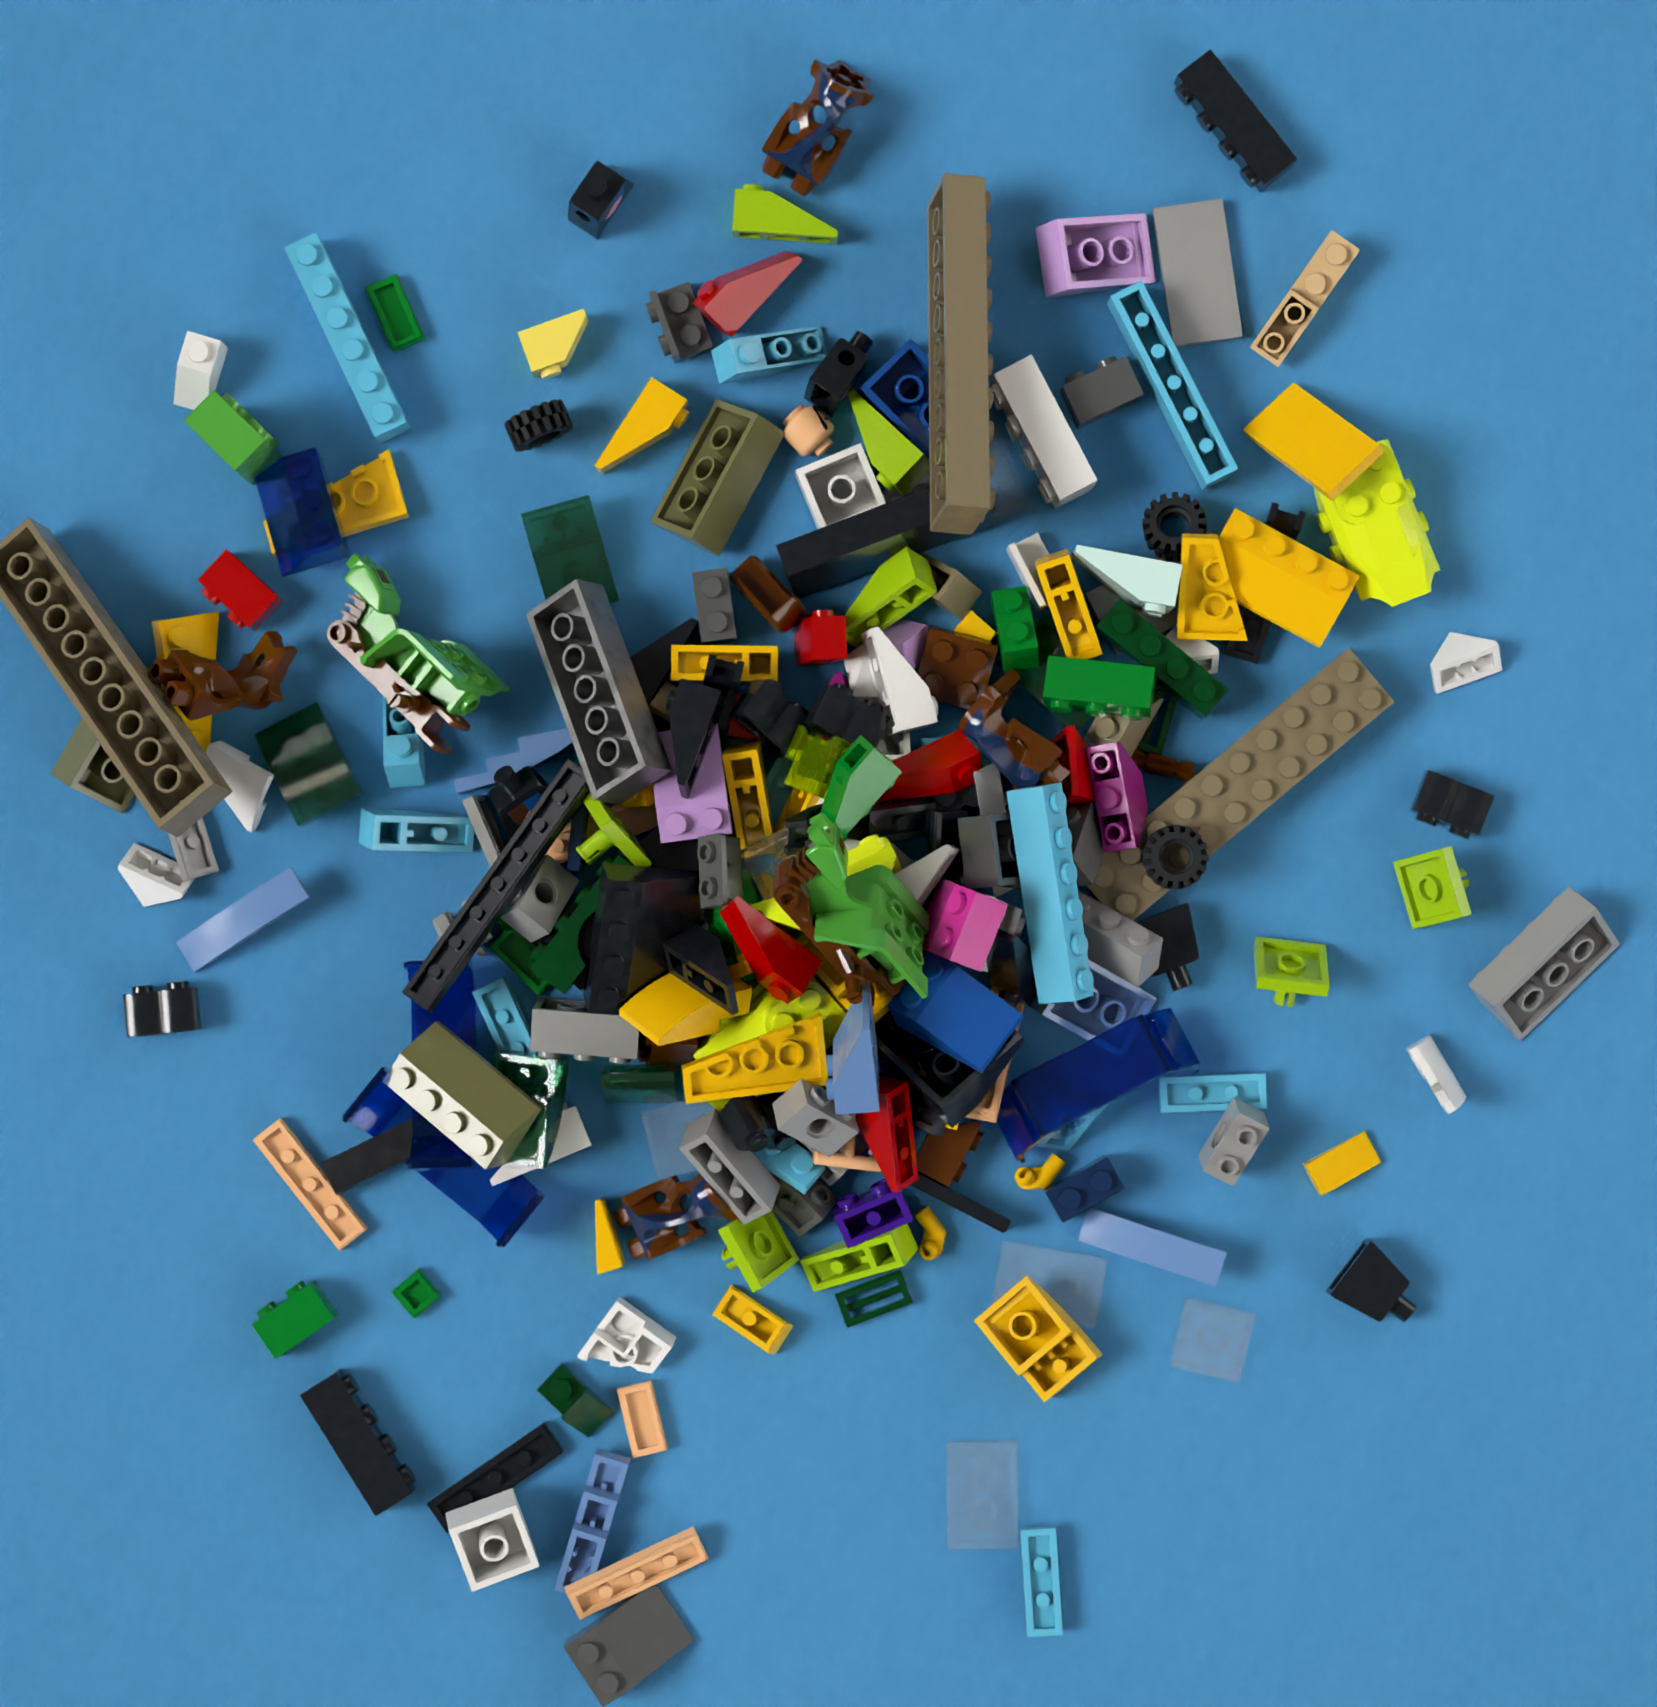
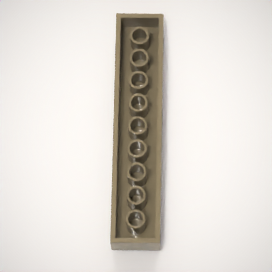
(959, 355)
(106, 681)
(1248, 777)

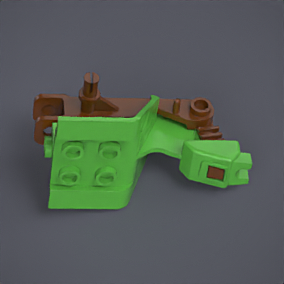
(416, 675)
(857, 921)

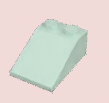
(1135, 579)

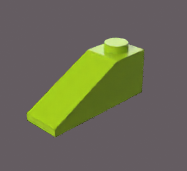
(769, 217)
(889, 451)
(890, 594)
(842, 1264)

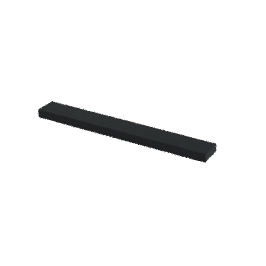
(498, 887)

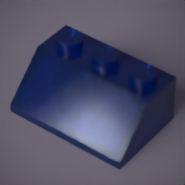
(301, 512)

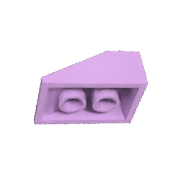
(1094, 254)
(708, 803)

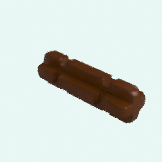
(1163, 765)

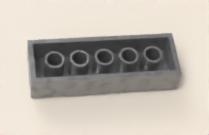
(598, 692)

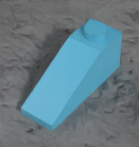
(415, 831)

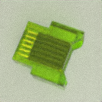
(813, 761)

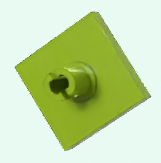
(611, 832)
(1433, 887)
(1290, 968)
(757, 1249)

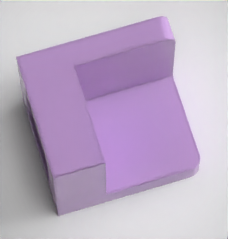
(908, 639)

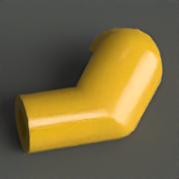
(1039, 1177)
(933, 1235)

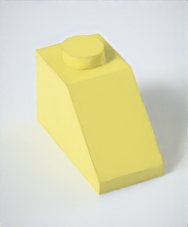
(553, 343)

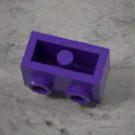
(871, 1213)

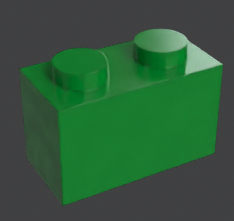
(1015, 628)
(294, 1319)

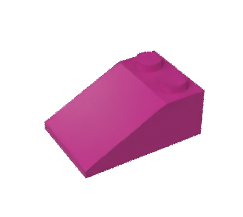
(962, 924)

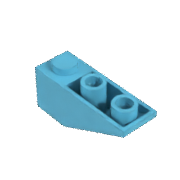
(768, 354)
(401, 750)

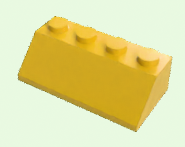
(1284, 578)

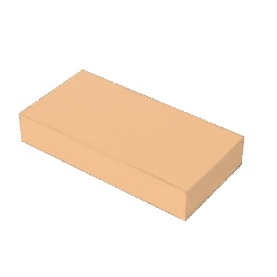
(642, 1418)

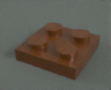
(956, 666)

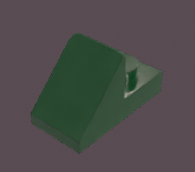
(574, 1401)

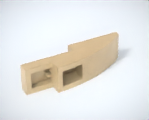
(1304, 298)

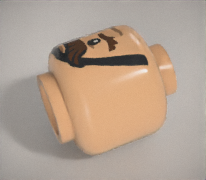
(808, 430)

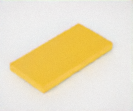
(1313, 441)

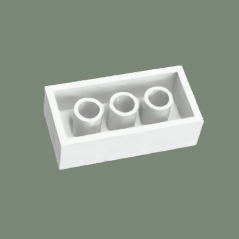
(1043, 433)

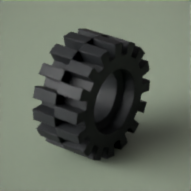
(538, 425)
(1167, 508)
(1197, 857)

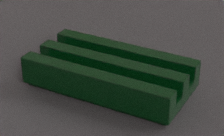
(1144, 746)
(901, 1287)

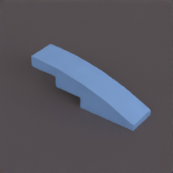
(534, 752)
(243, 919)
(1152, 1246)
(593, 1518)

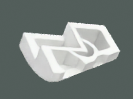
(245, 780)
(1437, 1073)
(628, 1339)

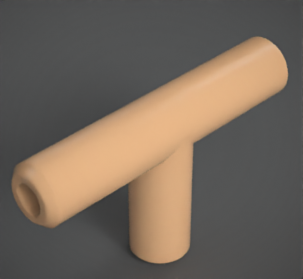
(847, 1159)

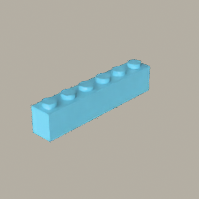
(347, 338)
(1172, 385)
(1050, 893)

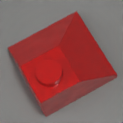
(1078, 786)

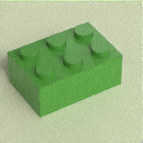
(234, 435)

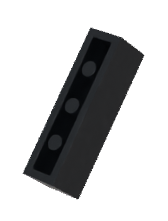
(1234, 121)
(358, 1441)

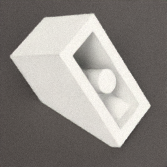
(198, 369)

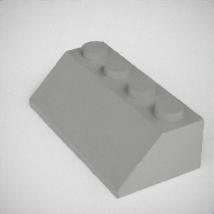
(1544, 963)

